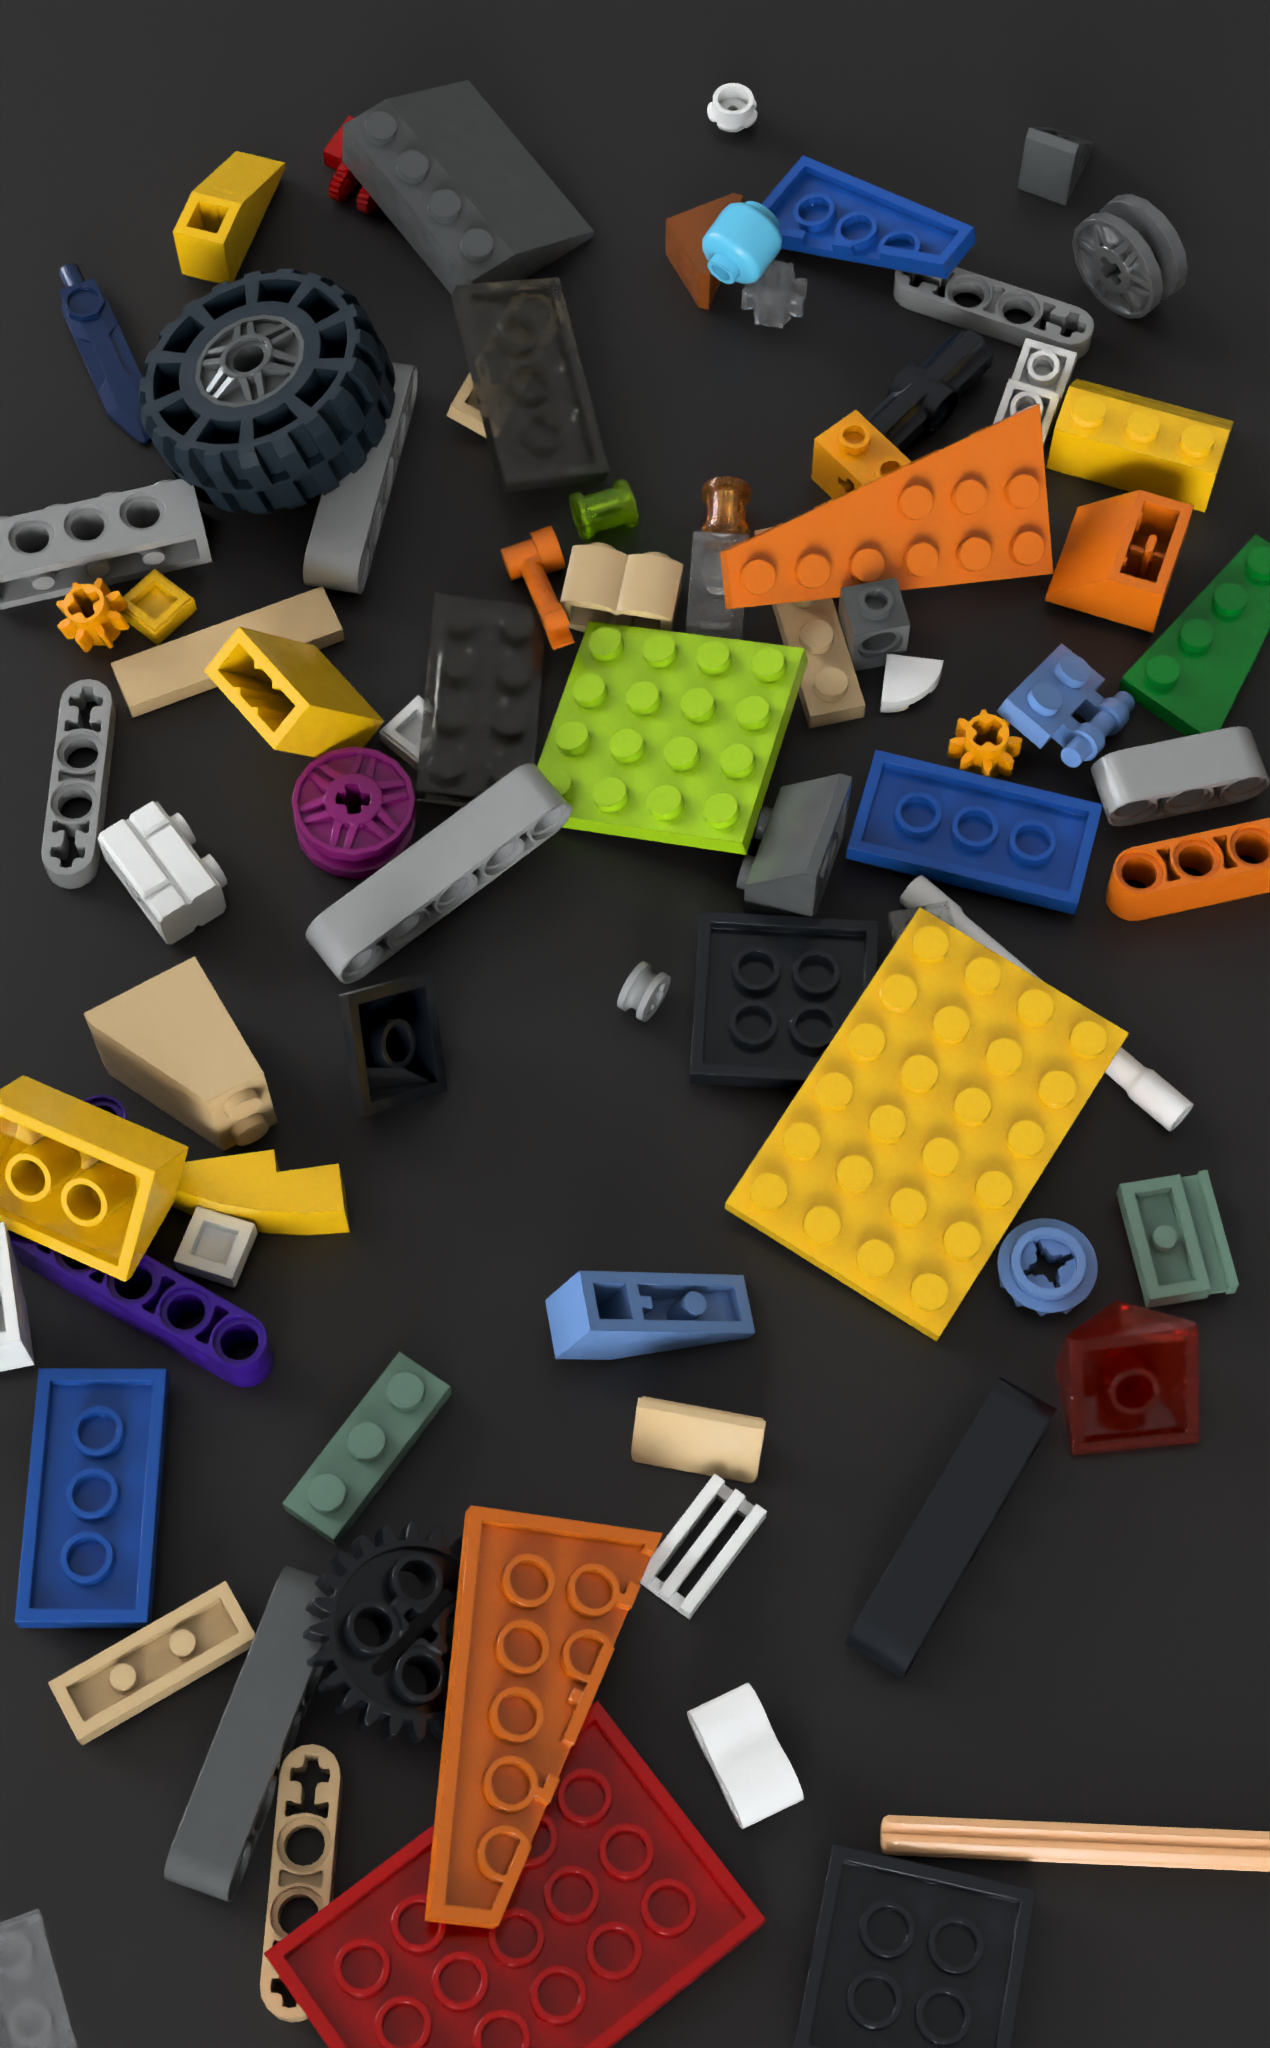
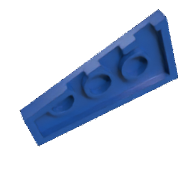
(861, 223)

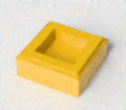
(157, 607)

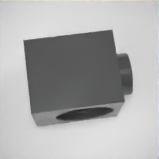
(873, 622)

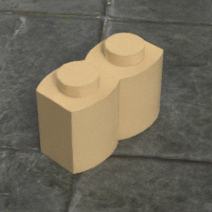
(621, 588)

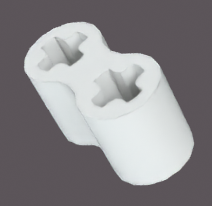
(745, 1755)

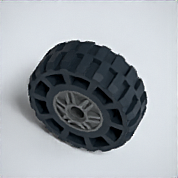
(267, 391)

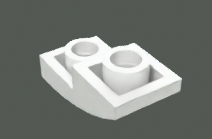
(1038, 379)

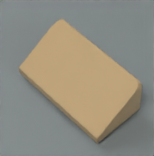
(697, 1439)

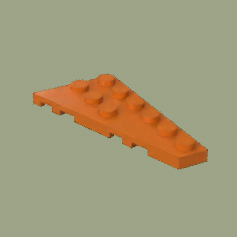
(933, 523)
(525, 1663)

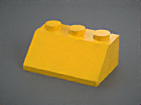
(1138, 443)
(83, 1177)

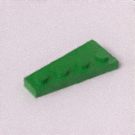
(1208, 651)

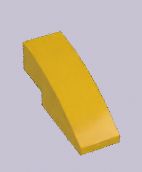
(258, 1192)

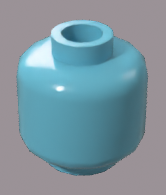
(742, 242)

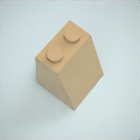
(185, 1056)

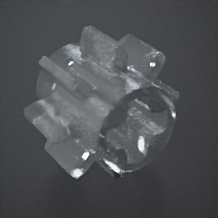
(775, 295)

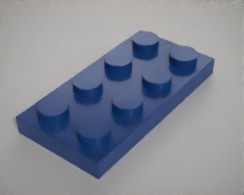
(974, 832)
(93, 1499)

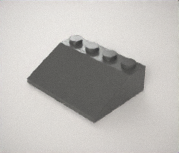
(461, 186)

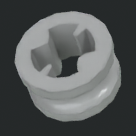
(643, 991)

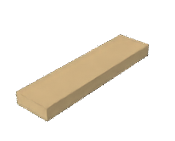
(177, 667)

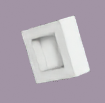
(215, 1246)

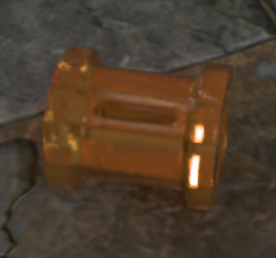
(726, 505)

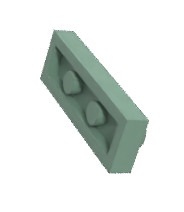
(367, 1448)

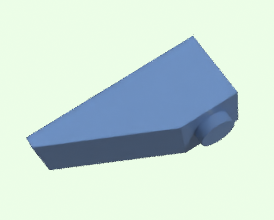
(645, 1313)

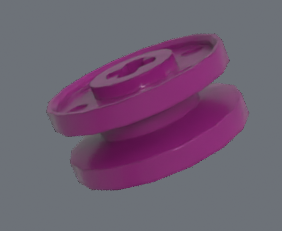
(347, 783)

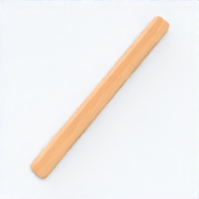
(1075, 1843)

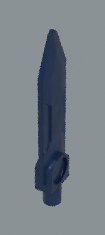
(103, 350)

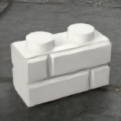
(163, 871)

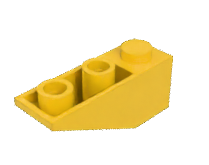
(225, 216)

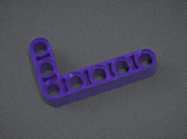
(162, 1305)

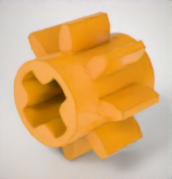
(92, 615)
(984, 745)

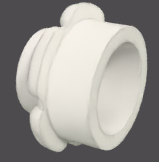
(733, 107)

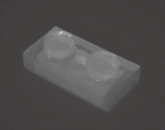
(706, 593)

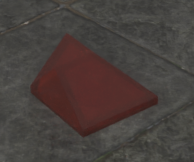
(1130, 1380)

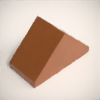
(685, 250)

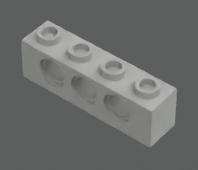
(121, 543)

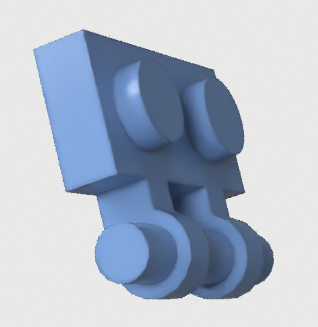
(1053, 694)

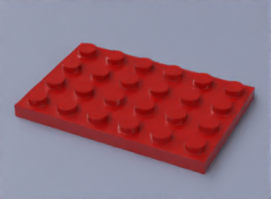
(596, 1938)

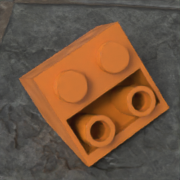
(1121, 557)

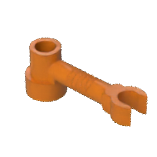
(533, 562)

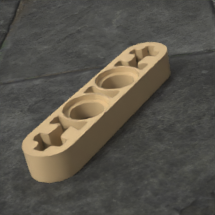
(293, 1880)

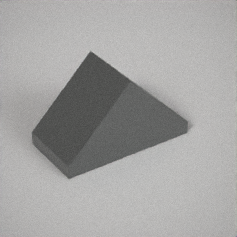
(1053, 163)

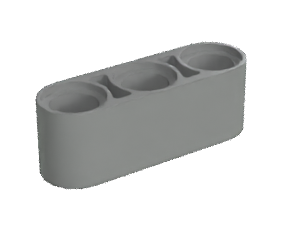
(1179, 776)

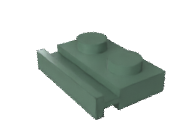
(1177, 1239)

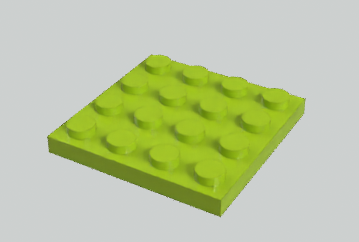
(671, 734)

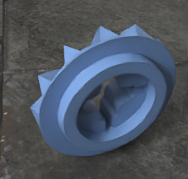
(1057, 1243)

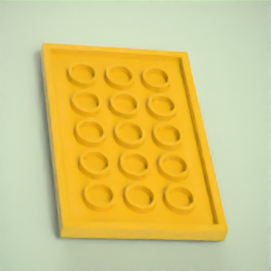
(926, 1123)

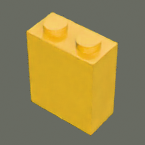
(292, 694)

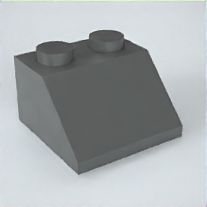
(796, 848)

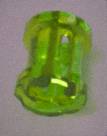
(604, 510)

